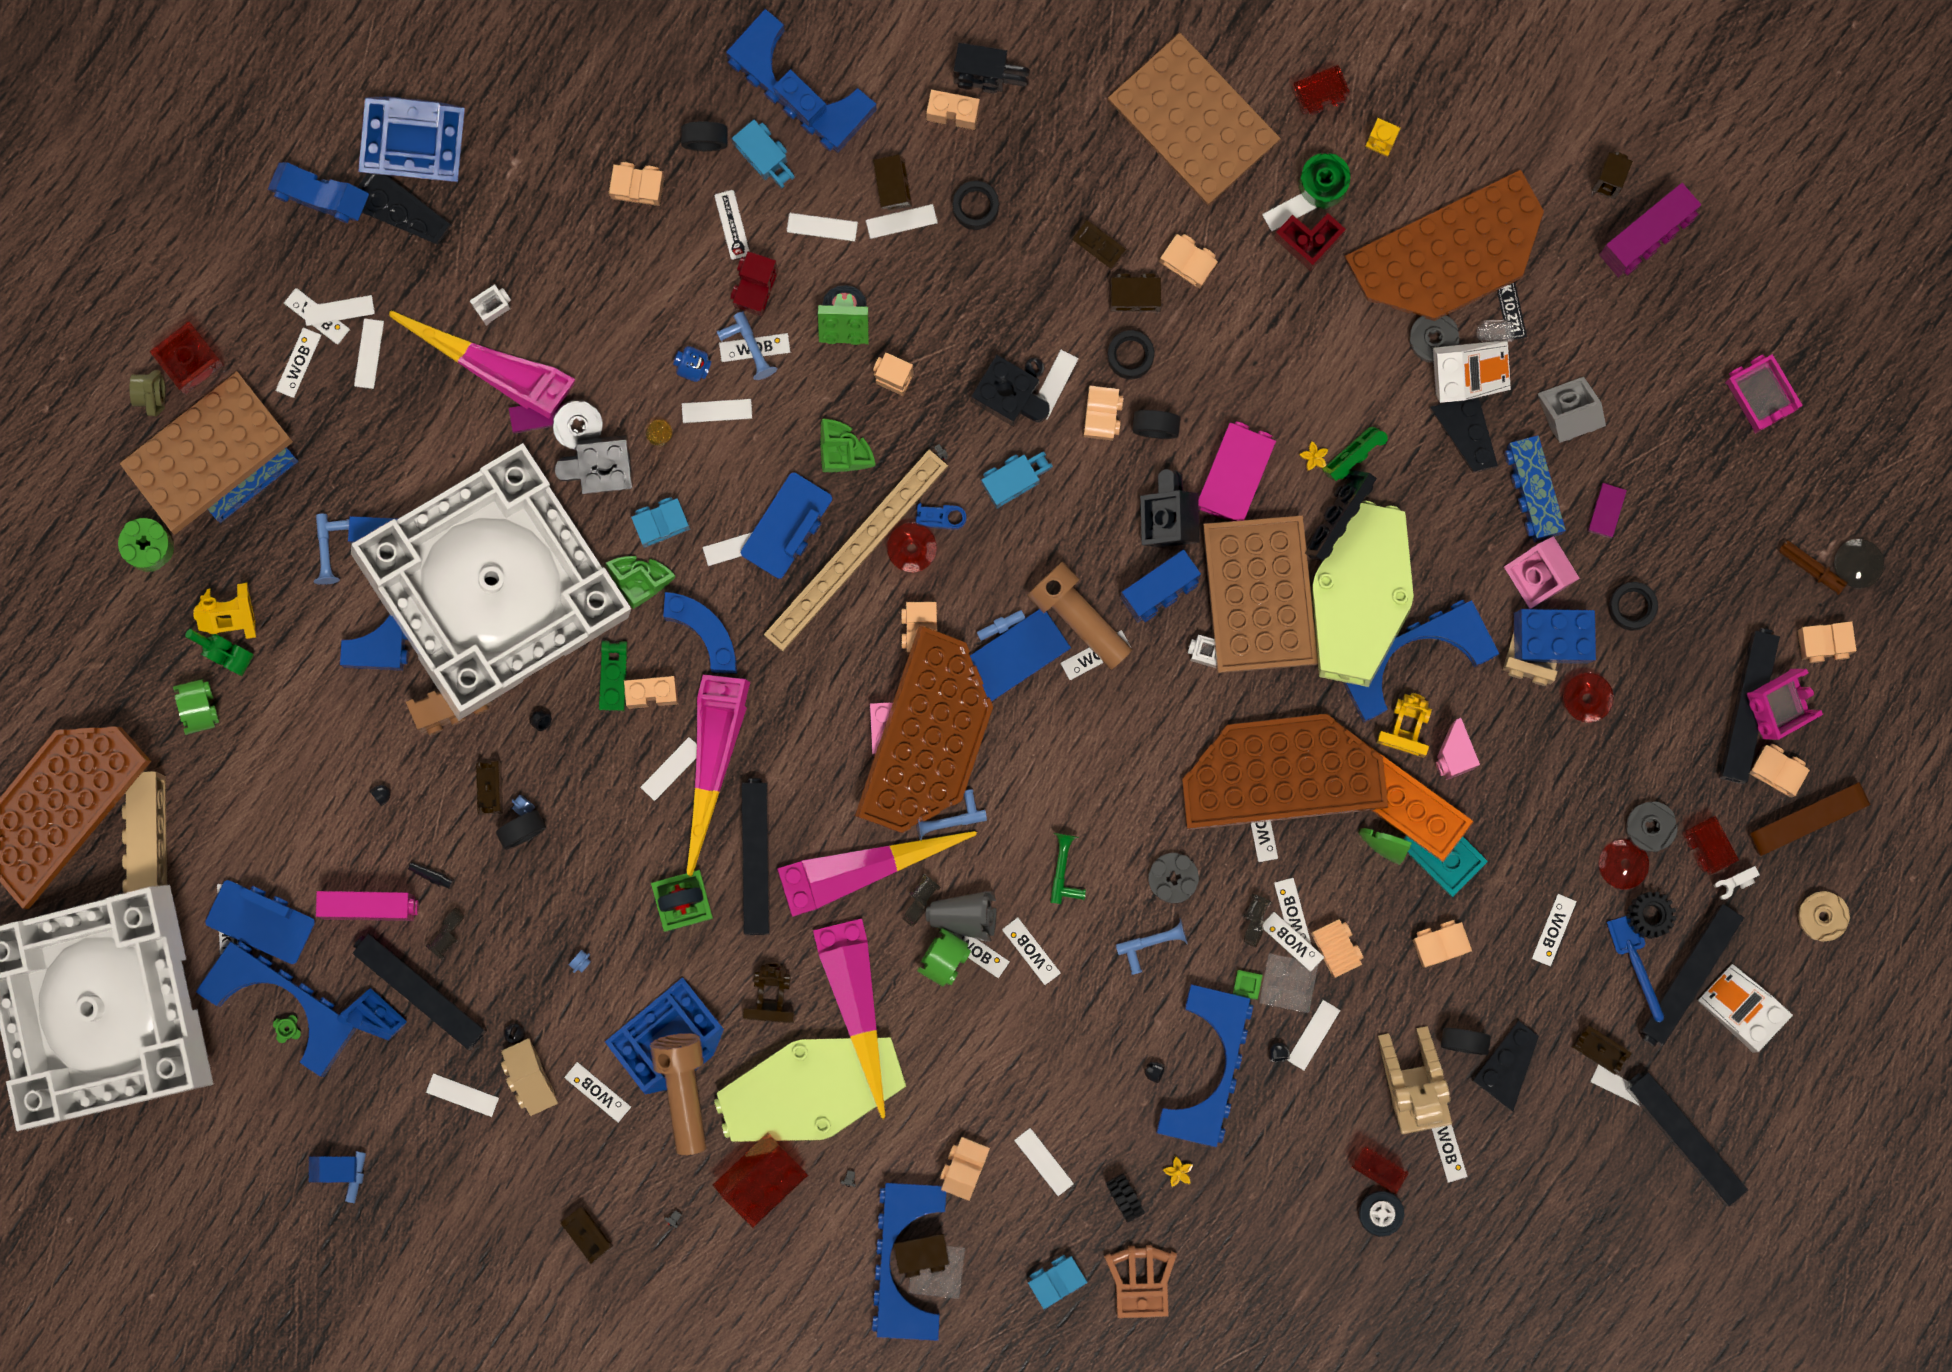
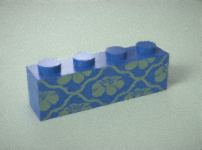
(253, 485)
(1535, 488)

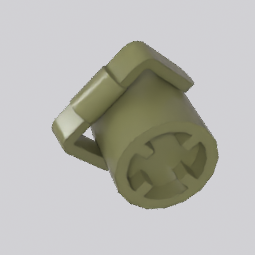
(148, 392)

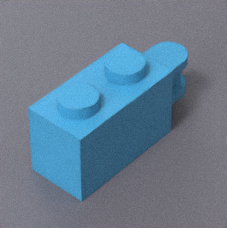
(762, 152)
(1013, 478)

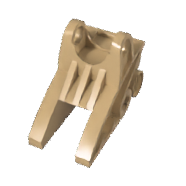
(1420, 1092)

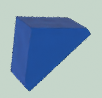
(332, 1169)

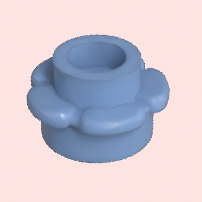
(522, 805)
(580, 962)

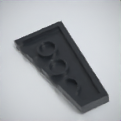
(401, 209)
(1346, 506)

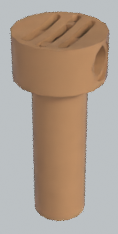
(1080, 616)
(678, 1058)

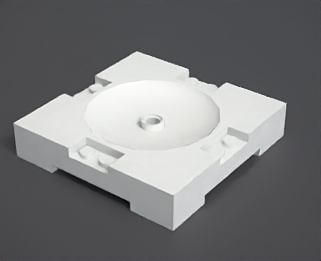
(479, 635)
(142, 1028)

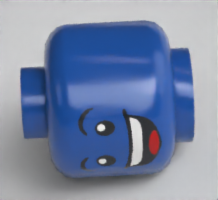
(692, 364)

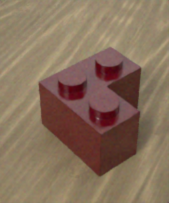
(1309, 245)
(756, 283)

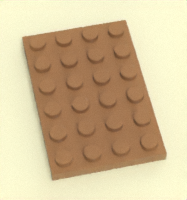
(1194, 119)
(205, 453)
(1260, 594)

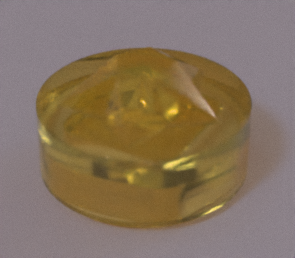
(659, 432)

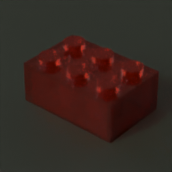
(760, 1180)

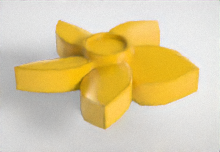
(1314, 457)
(1178, 1172)

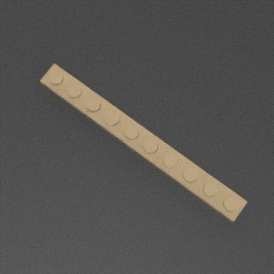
(856, 550)

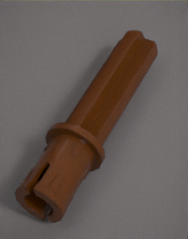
(1813, 567)

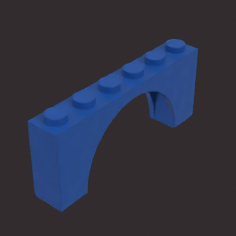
(754, 56)
(1458, 627)
(386, 645)
(240, 969)
(1227, 1017)
(895, 1314)

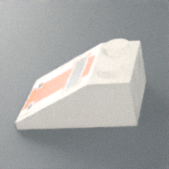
(1471, 370)
(1745, 1008)

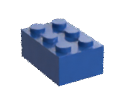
(1161, 587)
(1554, 636)

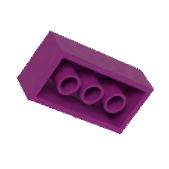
(1648, 231)

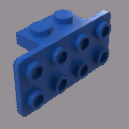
(787, 526)
(260, 921)

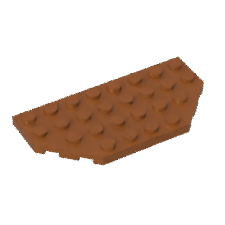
(1453, 251)
(928, 735)
(1283, 773)
(60, 804)

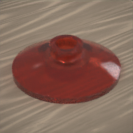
(908, 535)
(1600, 693)
(1614, 873)

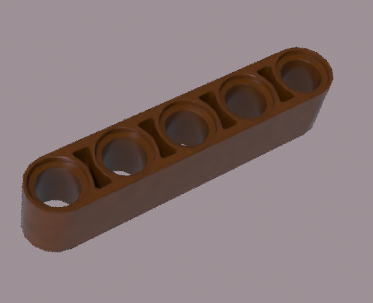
(1809, 819)

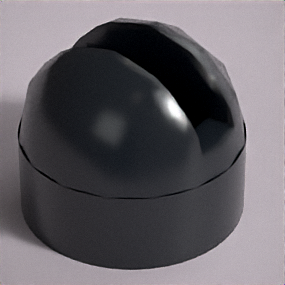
(1039, 363)
(542, 715)
(381, 794)
(519, 1035)
(1279, 1052)
(1154, 1071)

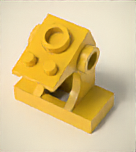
(239, 608)
(1414, 707)

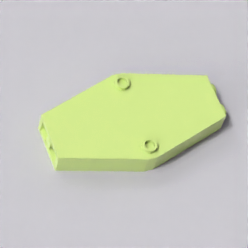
(1362, 595)
(805, 1091)

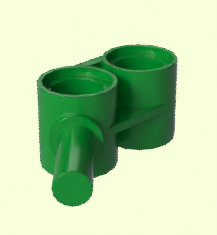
(222, 651)

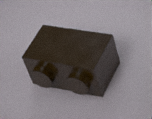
(1612, 175)
(1135, 293)
(921, 1255)

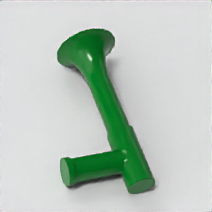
(1058, 888)

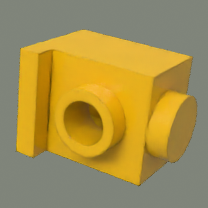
(1382, 137)

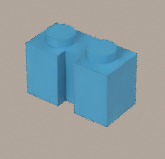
(660, 522)
(1056, 1281)

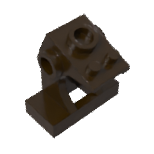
(770, 975)

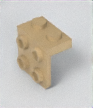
(1540, 672)

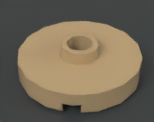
(1833, 907)

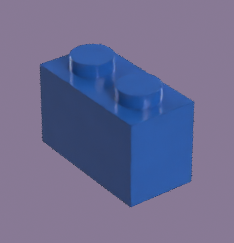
(799, 98)

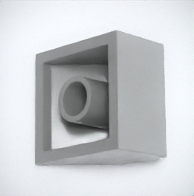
(1572, 409)

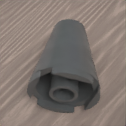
(965, 915)

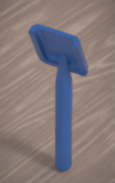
(1627, 941)

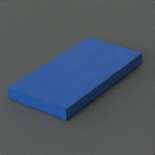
(1019, 653)

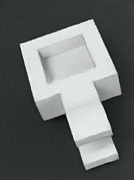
(1743, 879)

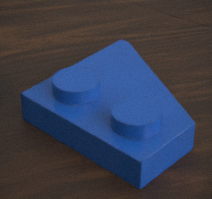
(373, 1016)

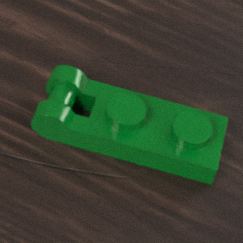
(1355, 453)
(613, 676)

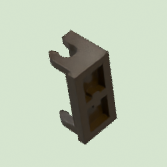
(892, 182)
(1099, 244)
(489, 788)
(1601, 1050)
(586, 1234)

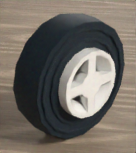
(1390, 1214)

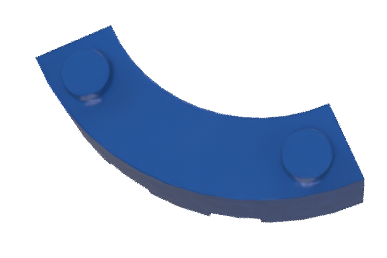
(330, 197)
(709, 628)

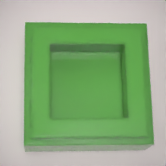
(1247, 984)

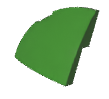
(842, 449)
(639, 579)
(1386, 845)

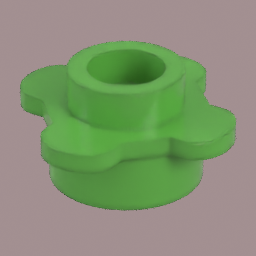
(293, 1032)

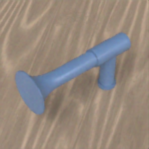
(742, 325)
(323, 528)
(972, 816)
(1130, 947)

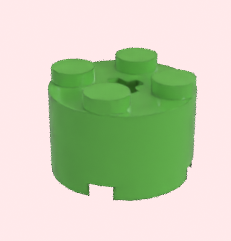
(137, 533)
(195, 706)
(944, 957)

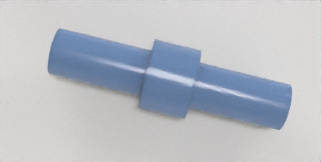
(1001, 625)
(353, 1186)

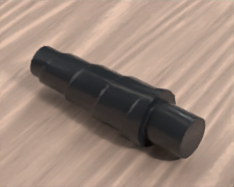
(431, 875)

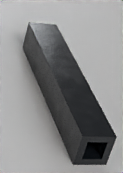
(1744, 727)
(755, 857)
(1692, 974)
(418, 991)
(1686, 1138)

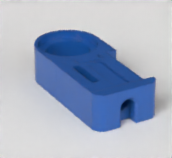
(938, 518)

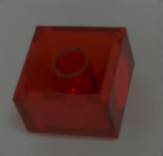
(186, 358)

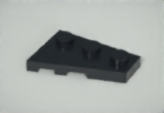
(1468, 431)
(1507, 1066)

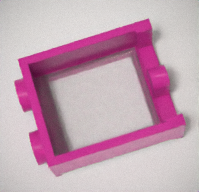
(1763, 392)
(1782, 705)

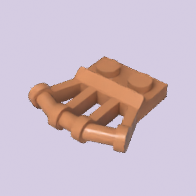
(1141, 1299)

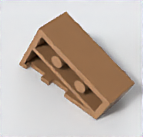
(434, 712)

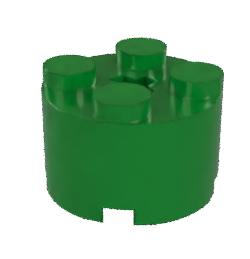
(1324, 167)

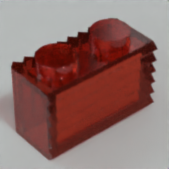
(1321, 90)
(1711, 846)
(1379, 1169)

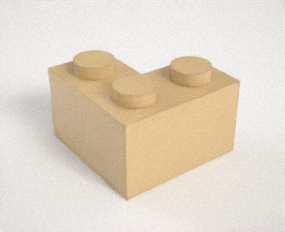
(528, 1078)

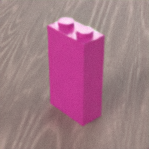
(1236, 473)
(366, 906)

